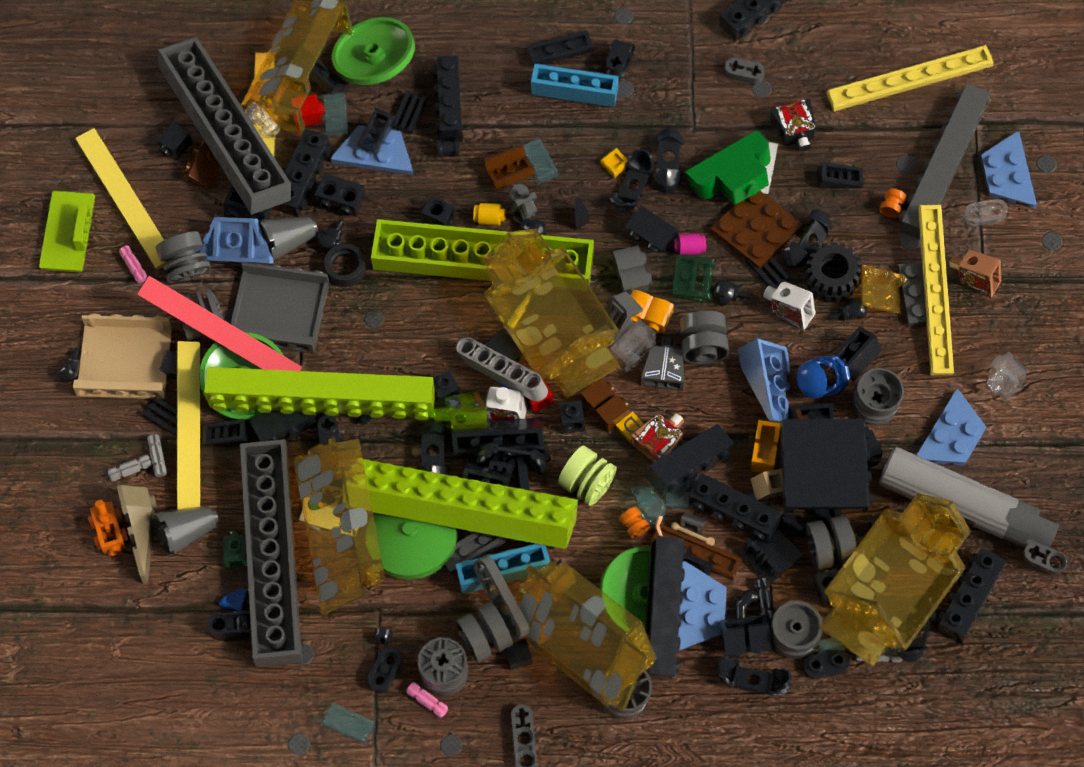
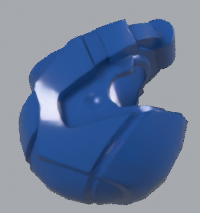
(813, 381)

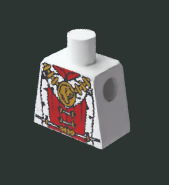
(791, 303)
(505, 404)

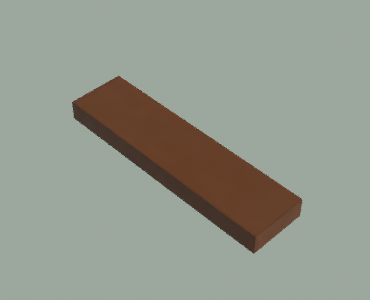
(724, 563)

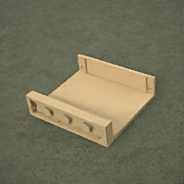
(123, 356)

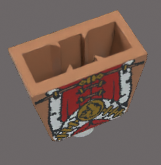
(978, 271)
(658, 436)

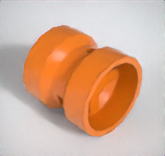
(893, 201)
(634, 522)

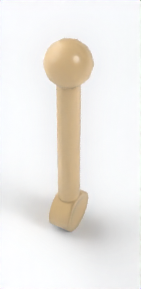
(709, 540)

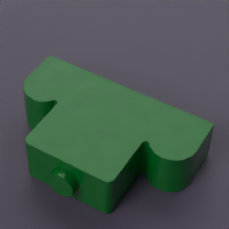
(734, 171)

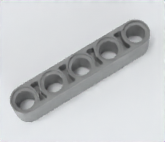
(502, 369)

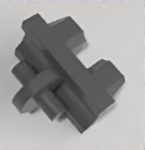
(523, 201)

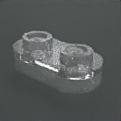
(262, 120)
(984, 211)

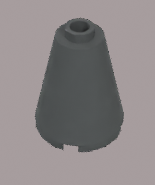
(287, 233)
(183, 527)

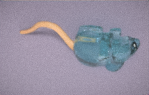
(651, 504)

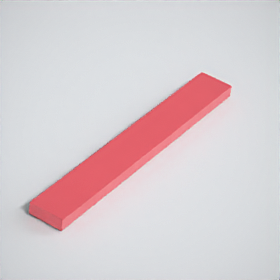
(214, 327)

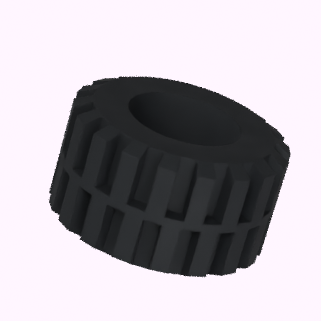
(837, 257)

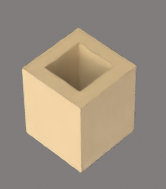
(767, 484)

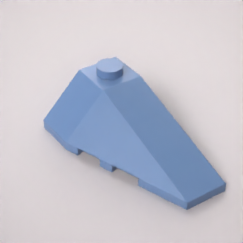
(767, 371)

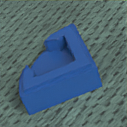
(234, 601)

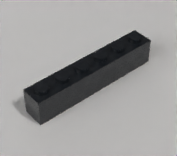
(664, 603)

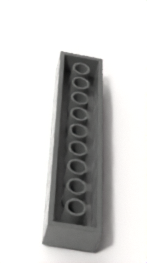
(224, 125)
(270, 553)

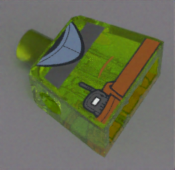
(463, 411)

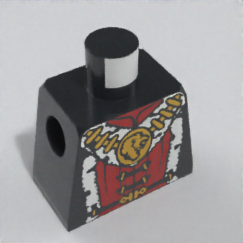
(794, 123)

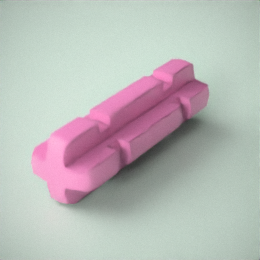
(133, 264)
(427, 700)

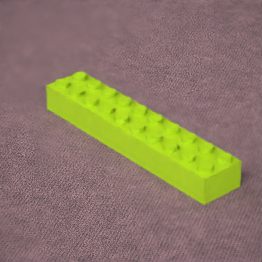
(454, 250)
(320, 392)
(470, 504)

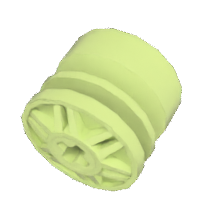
(584, 473)

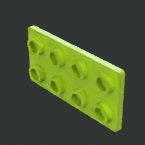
(67, 231)

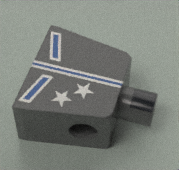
(664, 367)

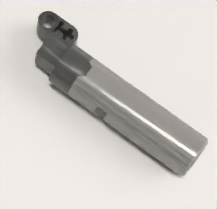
(977, 504)

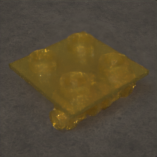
(881, 288)

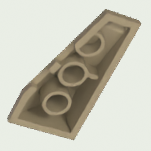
(139, 510)

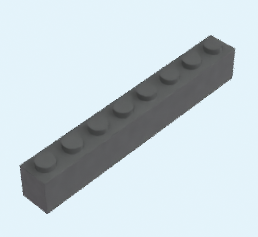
(946, 156)

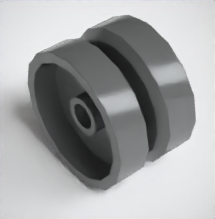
(797, 642)

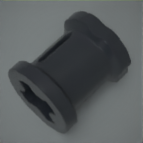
(448, 147)

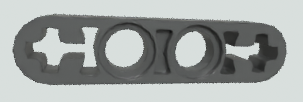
(488, 575)
(523, 749)

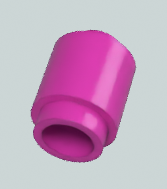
(690, 244)

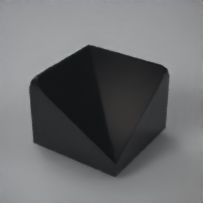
(518, 655)

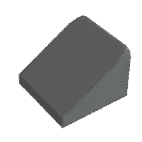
(693, 522)

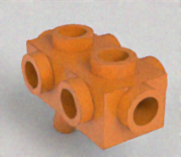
(106, 520)

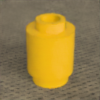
(489, 214)

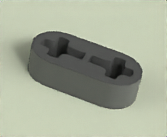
(744, 70)

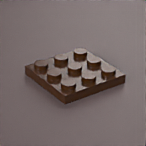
(757, 228)

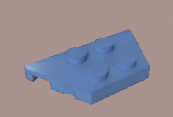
(390, 157)
(1008, 172)
(236, 241)
(954, 433)
(701, 607)

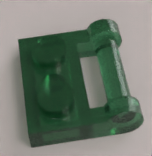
(686, 275)

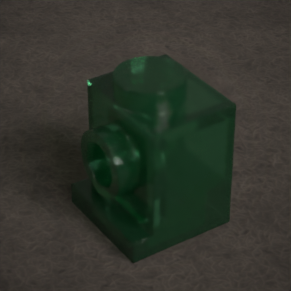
(235, 557)

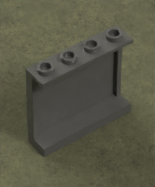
(281, 305)

